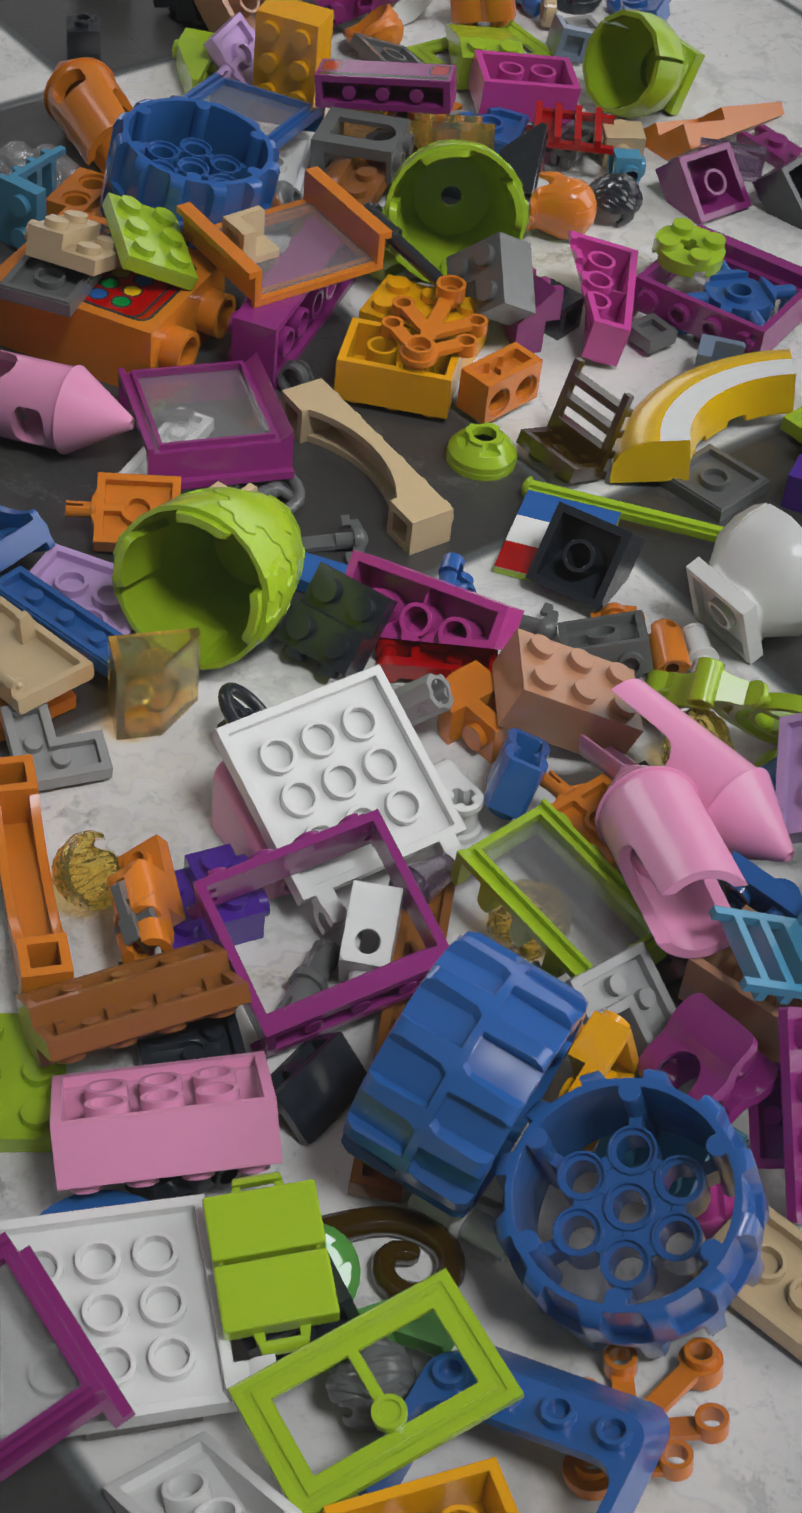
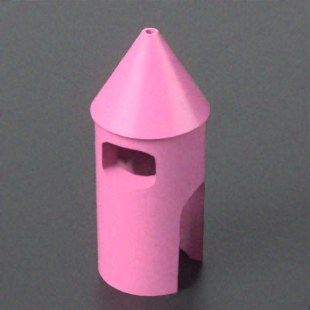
(60, 402)
(730, 787)
(668, 856)

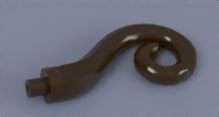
(406, 1224)

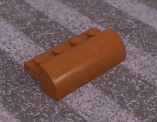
(359, 177)
(130, 1002)

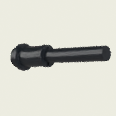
(404, 248)

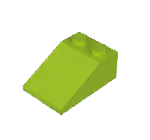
(466, 39)

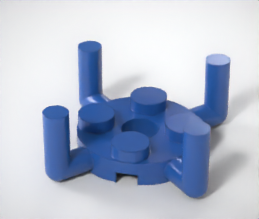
(743, 296)

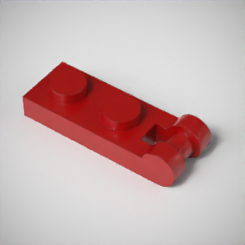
(416, 659)

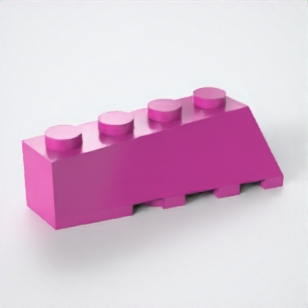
(608, 291)
(434, 608)

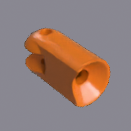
(668, 647)

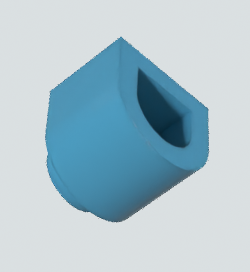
(627, 161)

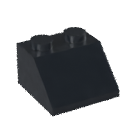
(782, 191)
(584, 557)

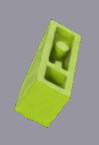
(192, 58)

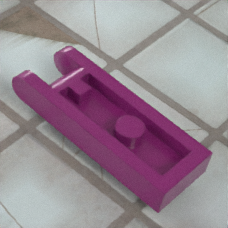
(777, 144)

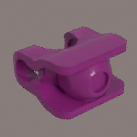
(718, 1050)

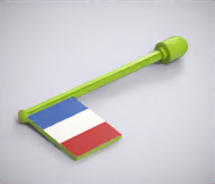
(540, 504)

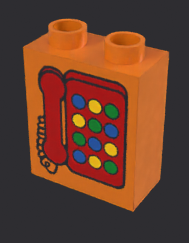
(123, 320)

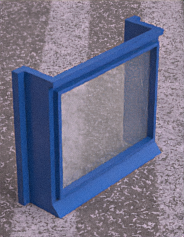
(277, 114)

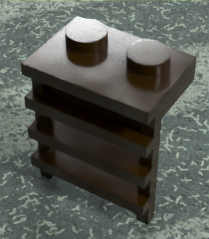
(565, 444)

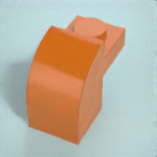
(473, 712)

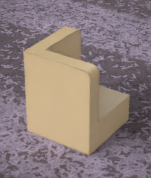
(247, 232)

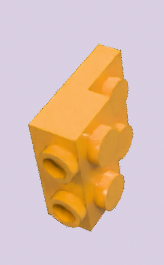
(604, 1046)

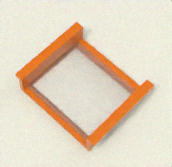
(318, 239)

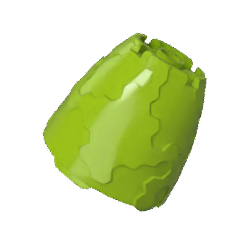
(488, 204)
(212, 564)

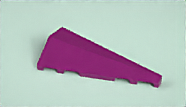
(548, 305)

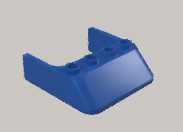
(563, 1413)

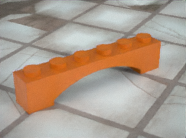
(29, 900)

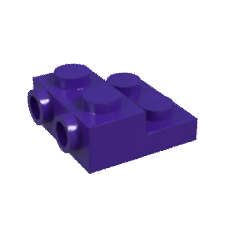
(241, 916)

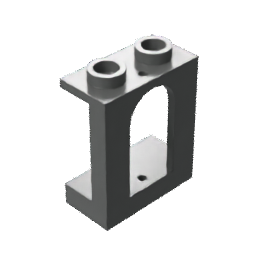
(330, 140)

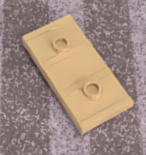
(35, 661)

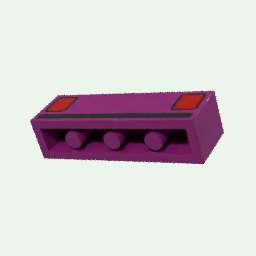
(385, 86)

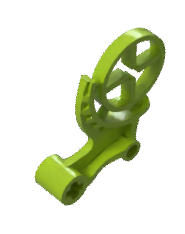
(734, 699)

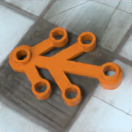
(421, 350)
(689, 1374)

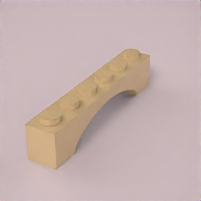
(416, 511)

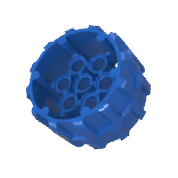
(191, 153)
(462, 1072)
(552, 1156)

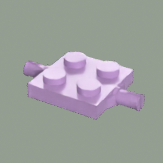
(233, 49)

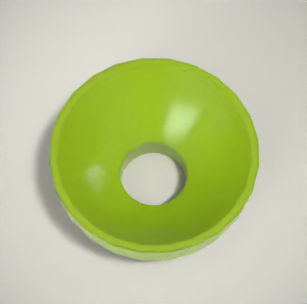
(479, 458)

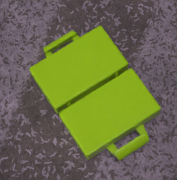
(270, 1261)

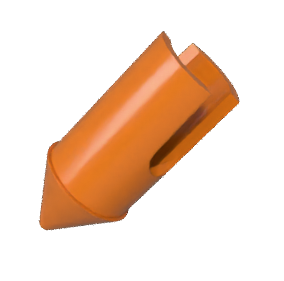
(85, 105)

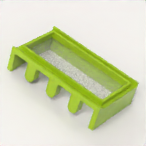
(555, 891)

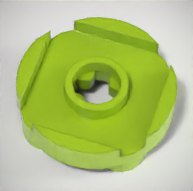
(689, 249)

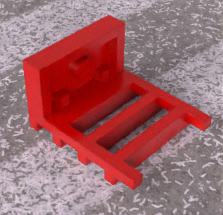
(554, 117)

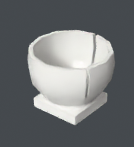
(751, 580)

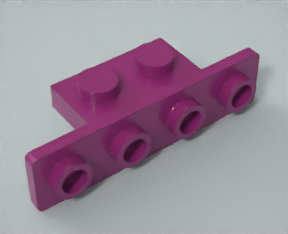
(777, 1119)

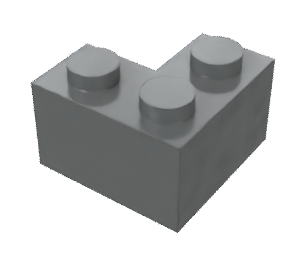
(498, 277)

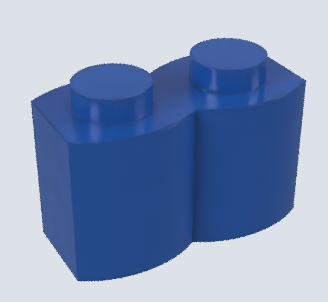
(516, 774)

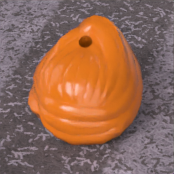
(380, 23)

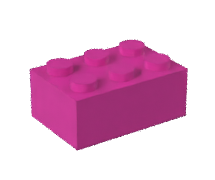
(521, 79)

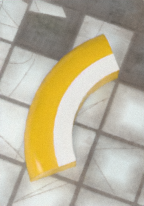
(695, 407)

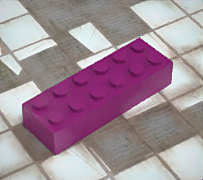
(283, 327)

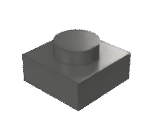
(652, 333)

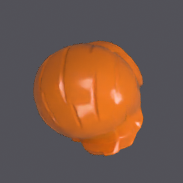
(562, 206)

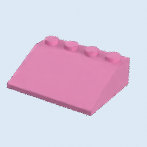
(163, 1122)

